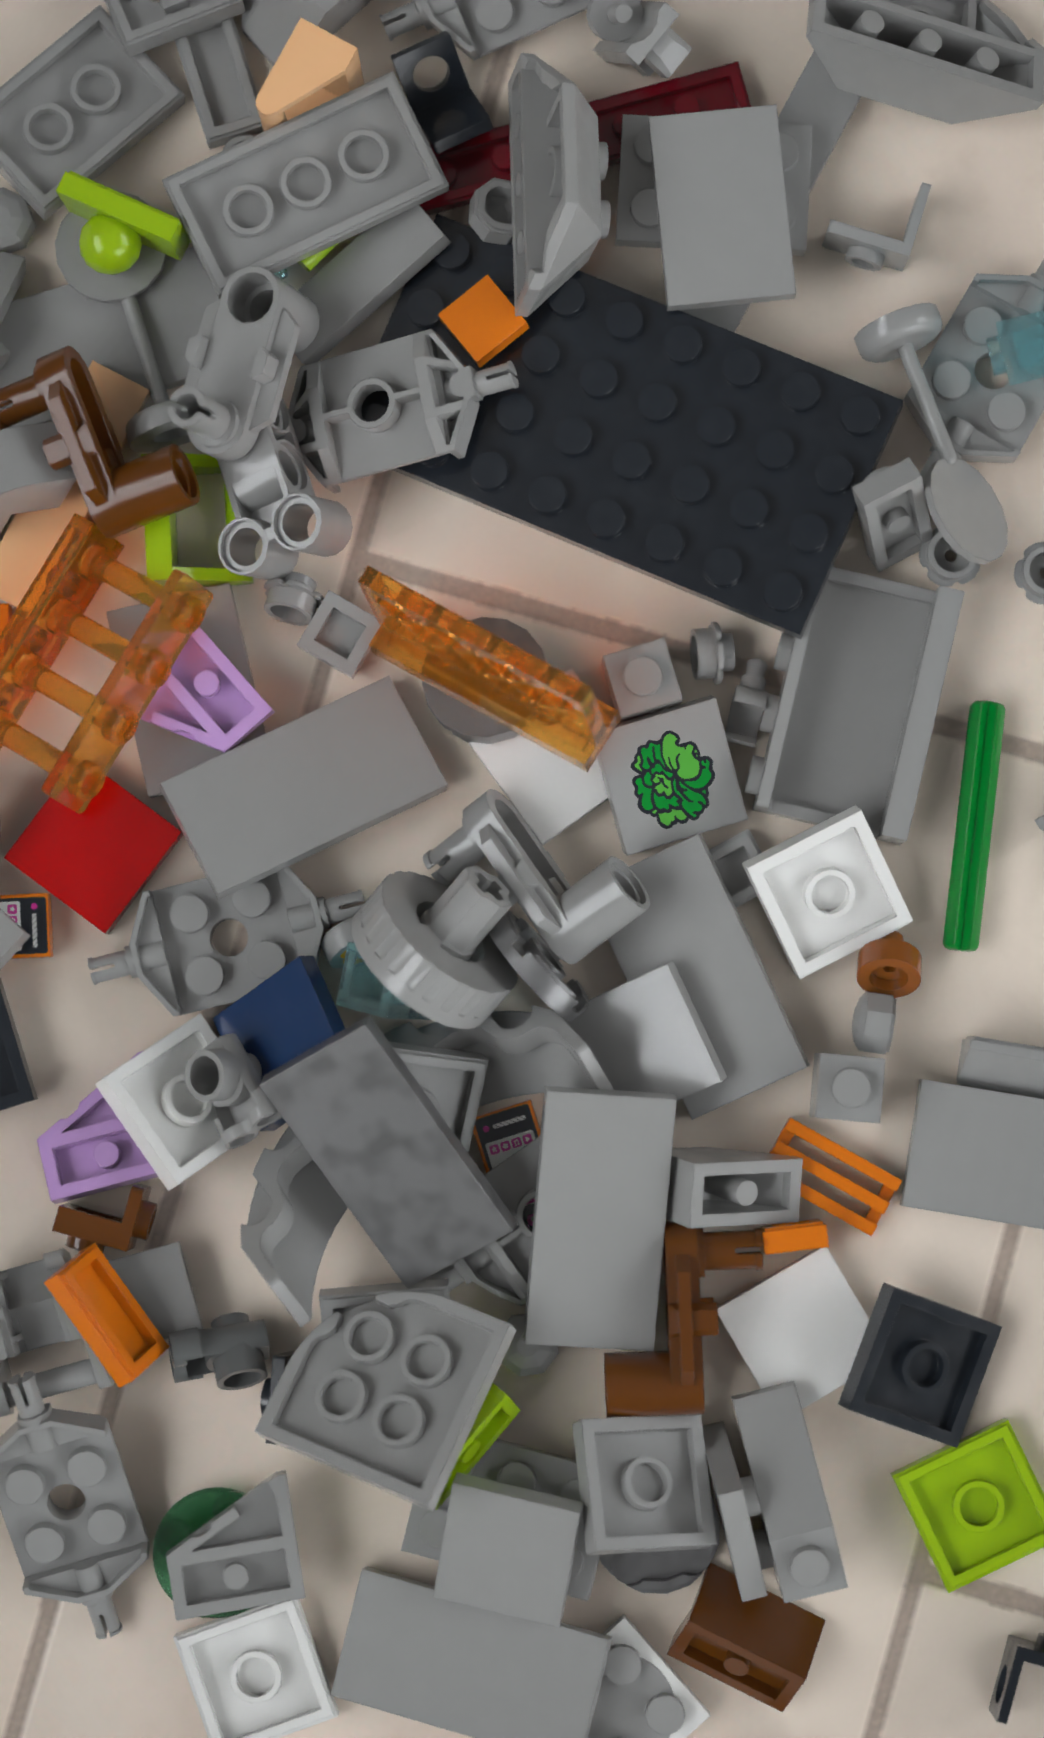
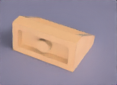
(308, 74)

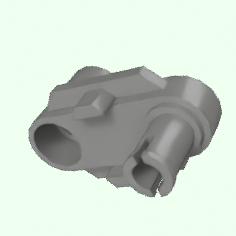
(242, 362)
(566, 916)

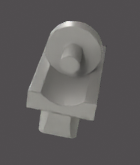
(637, 35)

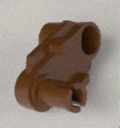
(115, 492)
(674, 1379)

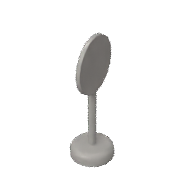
(151, 426)
(955, 492)

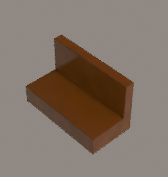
(749, 1644)

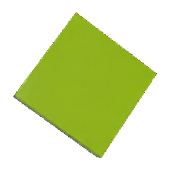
(975, 1504)

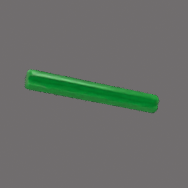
(974, 826)

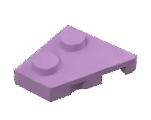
(207, 698)
(90, 1153)

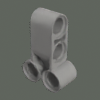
(274, 503)

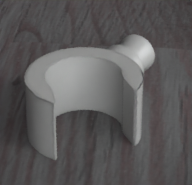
(748, 705)

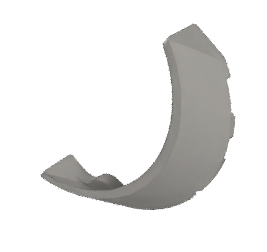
(299, 1208)

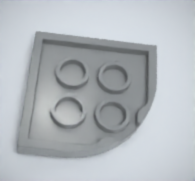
(389, 1391)

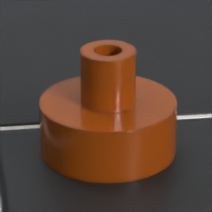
(889, 966)

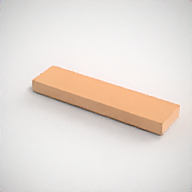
(35, 533)

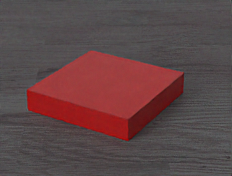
(95, 857)

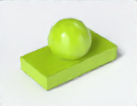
(118, 225)

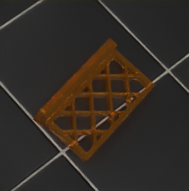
(487, 672)

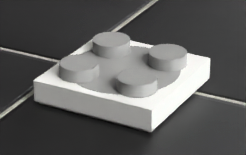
(642, 1692)

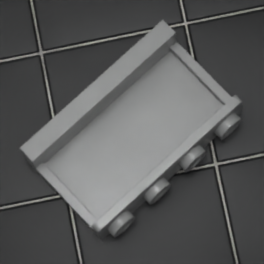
(856, 704)

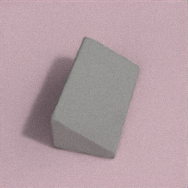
(1001, 1066)

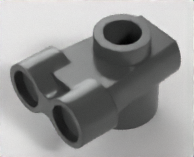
(230, 1349)

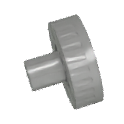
(436, 944)

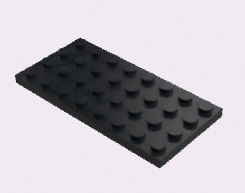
(656, 438)

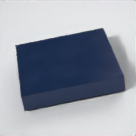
(283, 1017)

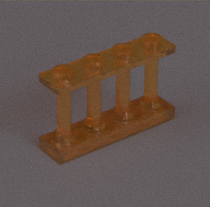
(52, 614)

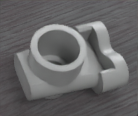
(231, 1080)

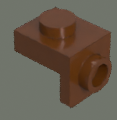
(90, 1226)

